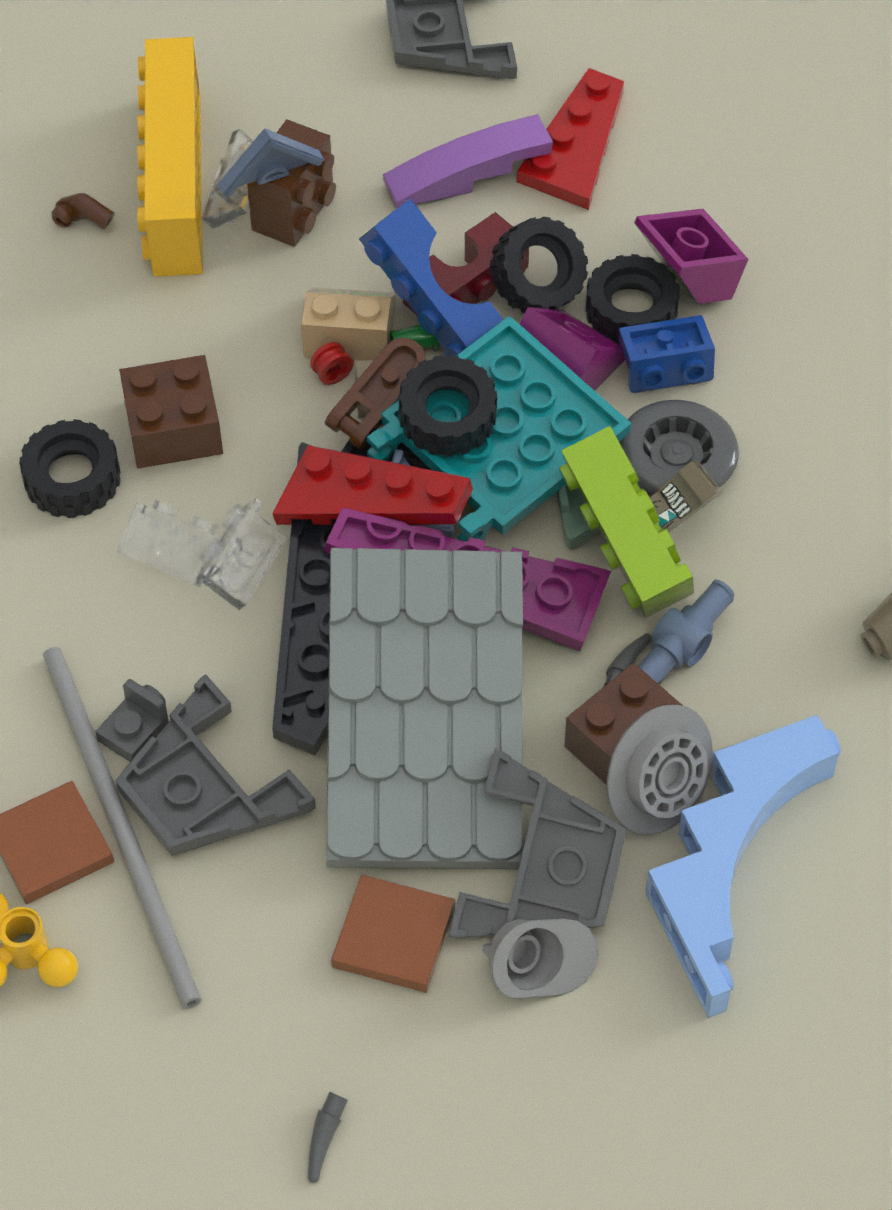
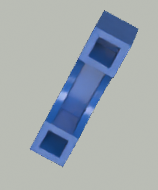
(402, 251)

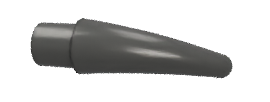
(627, 657)
(324, 1129)

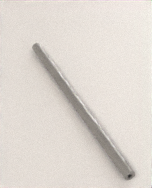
(122, 830)

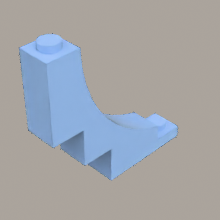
(694, 891)

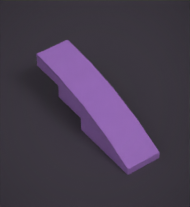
(475, 156)

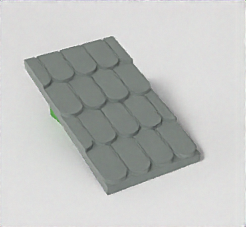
(419, 704)

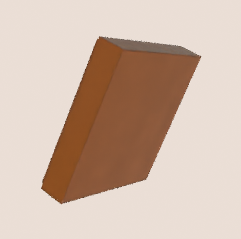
(51, 842)
(393, 933)

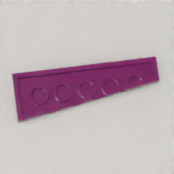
(556, 595)

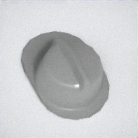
(541, 957)

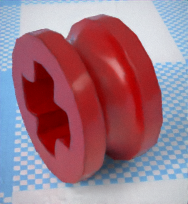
(331, 363)

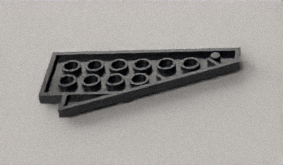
(303, 662)

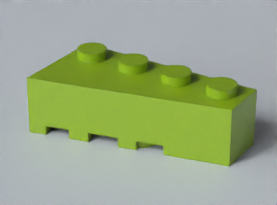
(626, 522)

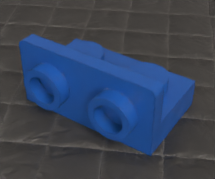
(667, 353)

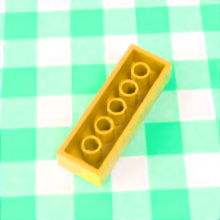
(170, 157)

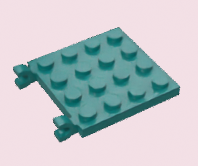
(537, 416)

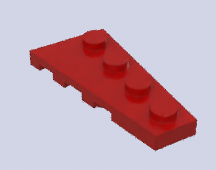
(579, 141)
(335, 479)

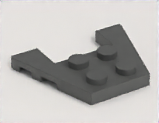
(438, 37)
(189, 794)
(564, 863)

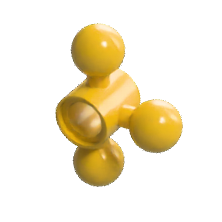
(55, 966)

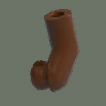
(81, 206)

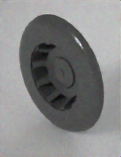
(678, 447)

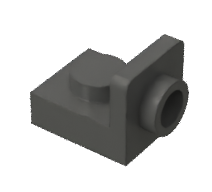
(134, 720)

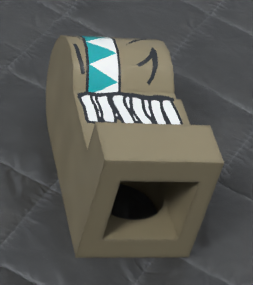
(684, 495)

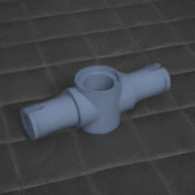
(686, 634)

